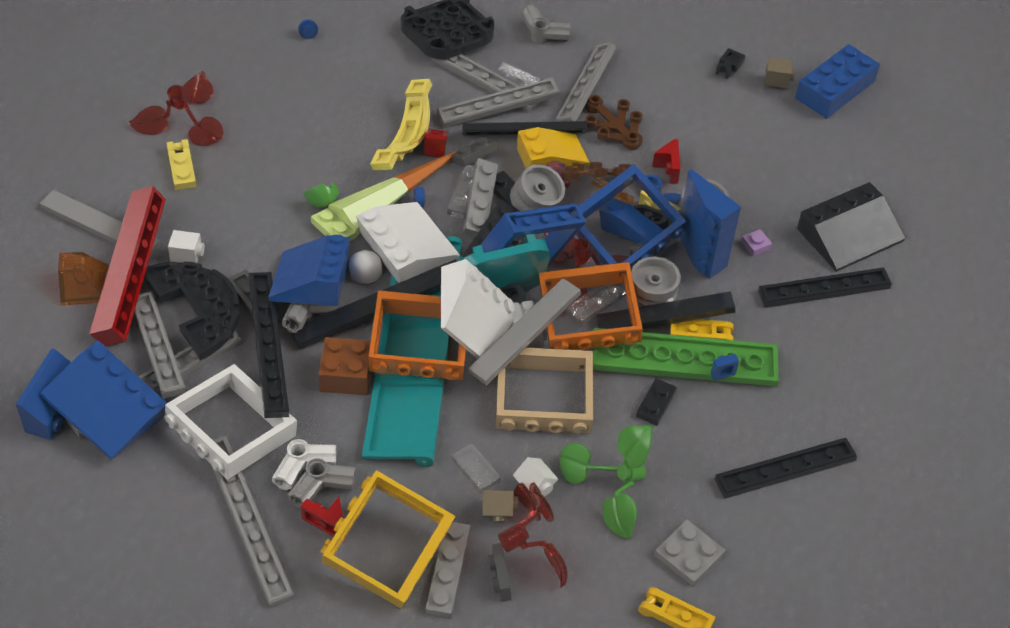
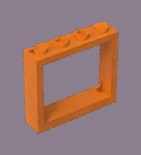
(595, 277)
(415, 306)

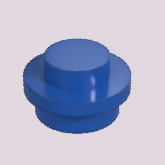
(308, 29)

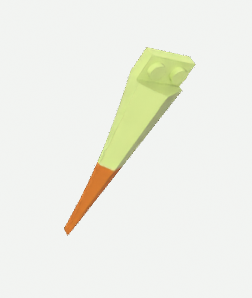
(341, 214)

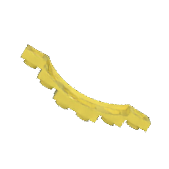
(412, 128)

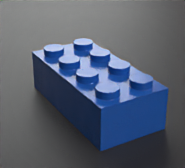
(837, 81)

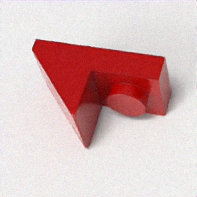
(435, 143)
(669, 158)
(320, 517)

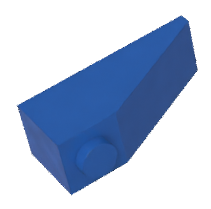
(627, 222)

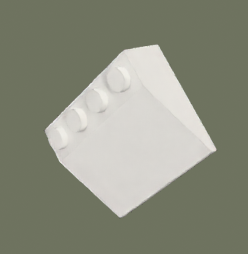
(405, 239)
(473, 308)

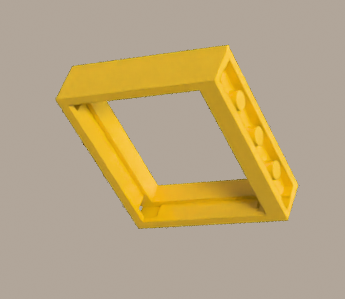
(356, 506)

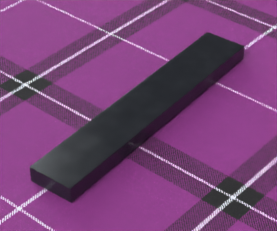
(513, 127)
(824, 287)
(671, 312)
(785, 467)

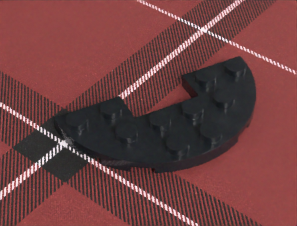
(209, 296)

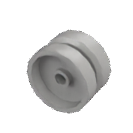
(537, 188)
(655, 281)

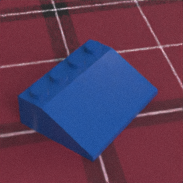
(709, 225)
(312, 272)
(104, 400)

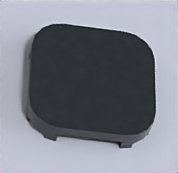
(447, 28)

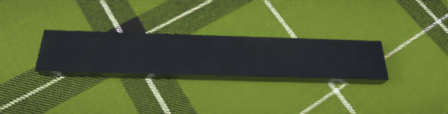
(364, 308)
(268, 347)

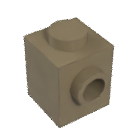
(779, 73)
(499, 504)

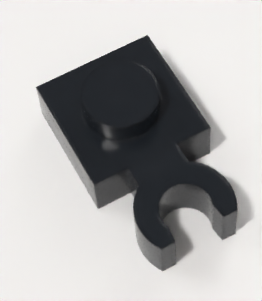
(730, 61)

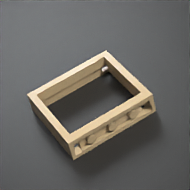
(548, 421)

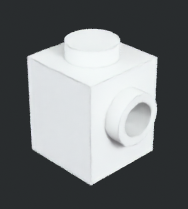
(185, 247)
(536, 471)

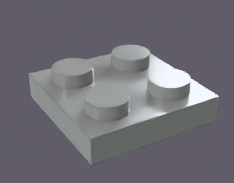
(689, 552)

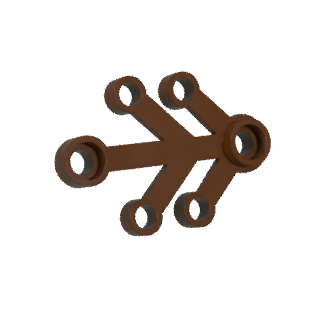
(631, 139)
(573, 172)

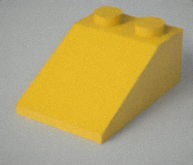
(548, 145)

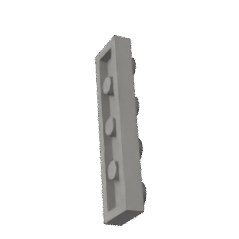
(480, 196)
(448, 571)

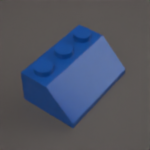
(34, 411)

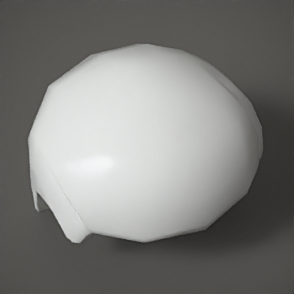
(365, 267)

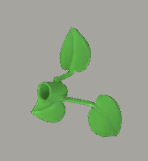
(634, 445)

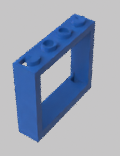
(609, 191)
(560, 221)

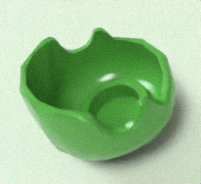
(321, 195)

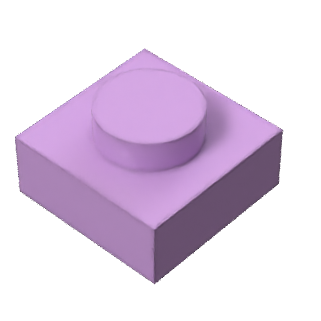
(756, 242)

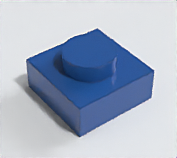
(724, 367)

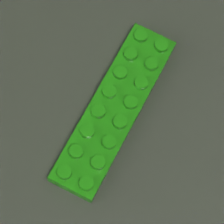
(690, 358)

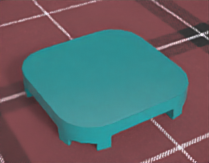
(513, 264)

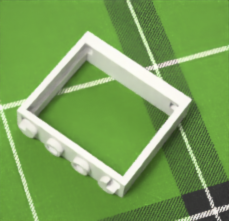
(206, 448)

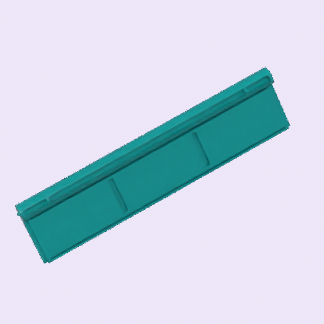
(408, 408)

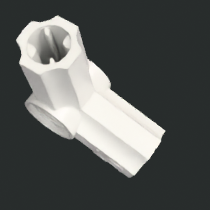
(293, 465)

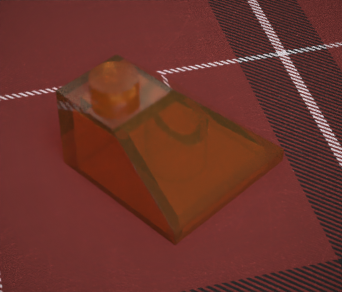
(80, 278)

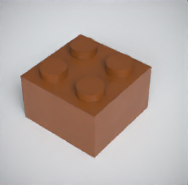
(344, 366)

